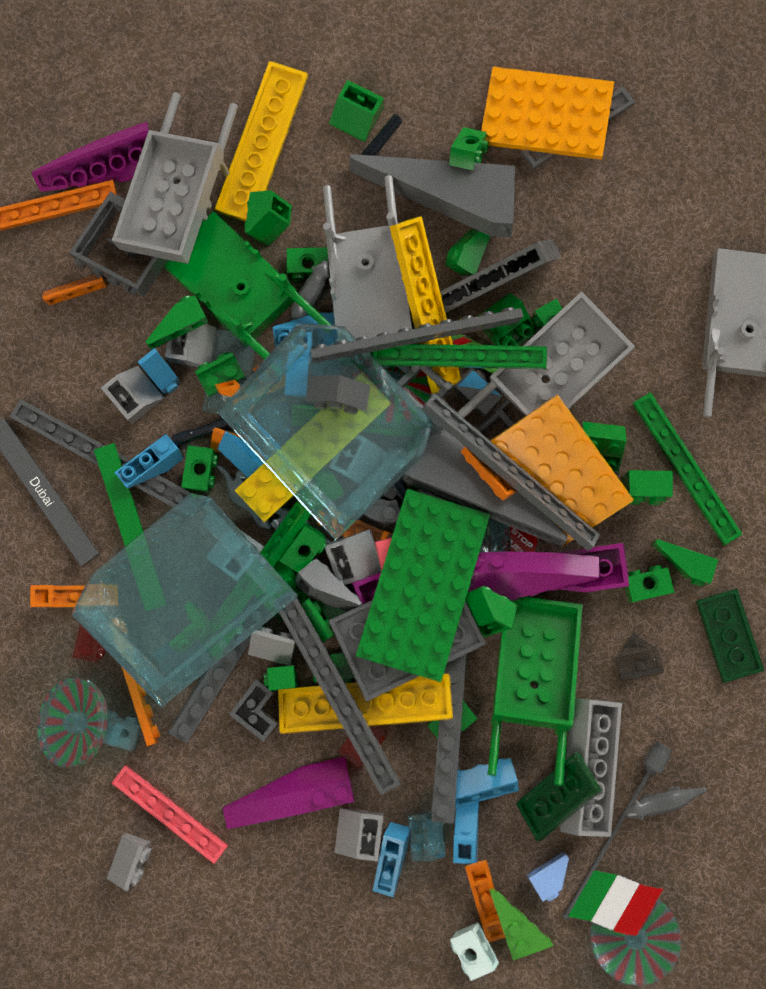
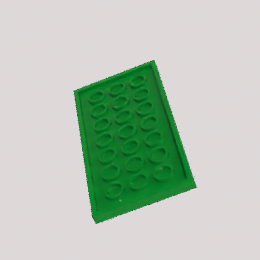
(423, 585)

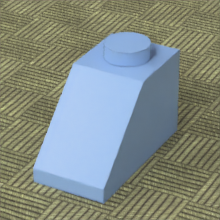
(549, 877)

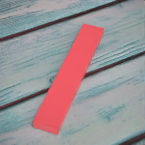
(169, 814)

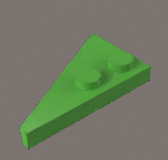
(521, 934)

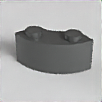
(383, 512)

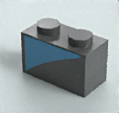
(471, 385)

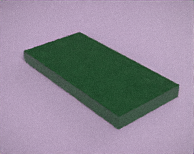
(729, 635)
(552, 805)

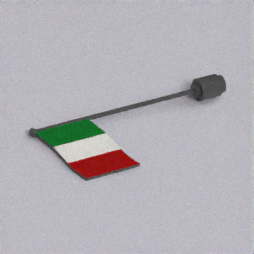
(613, 898)

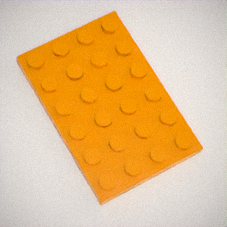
(547, 112)
(564, 461)

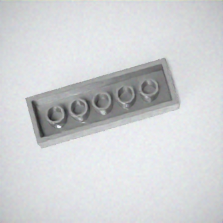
(597, 740)

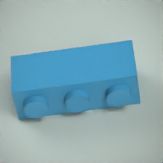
(476, 786)

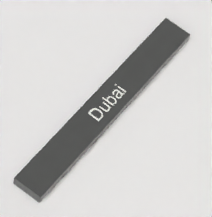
(45, 495)

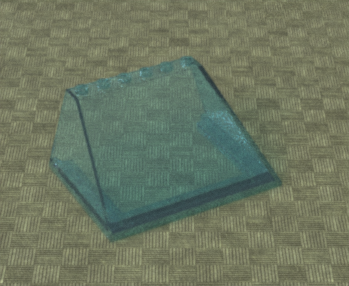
(328, 457)
(180, 597)

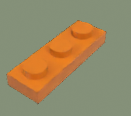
(497, 483)

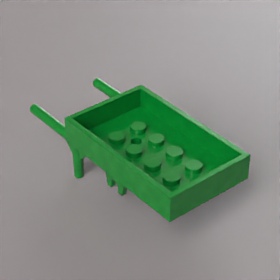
(224, 264)
(540, 652)

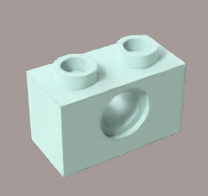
(474, 938)

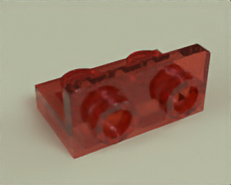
(87, 647)

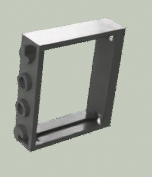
(90, 236)

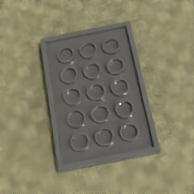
(377, 678)

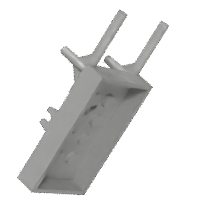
(158, 212)
(369, 296)
(735, 304)
(579, 354)

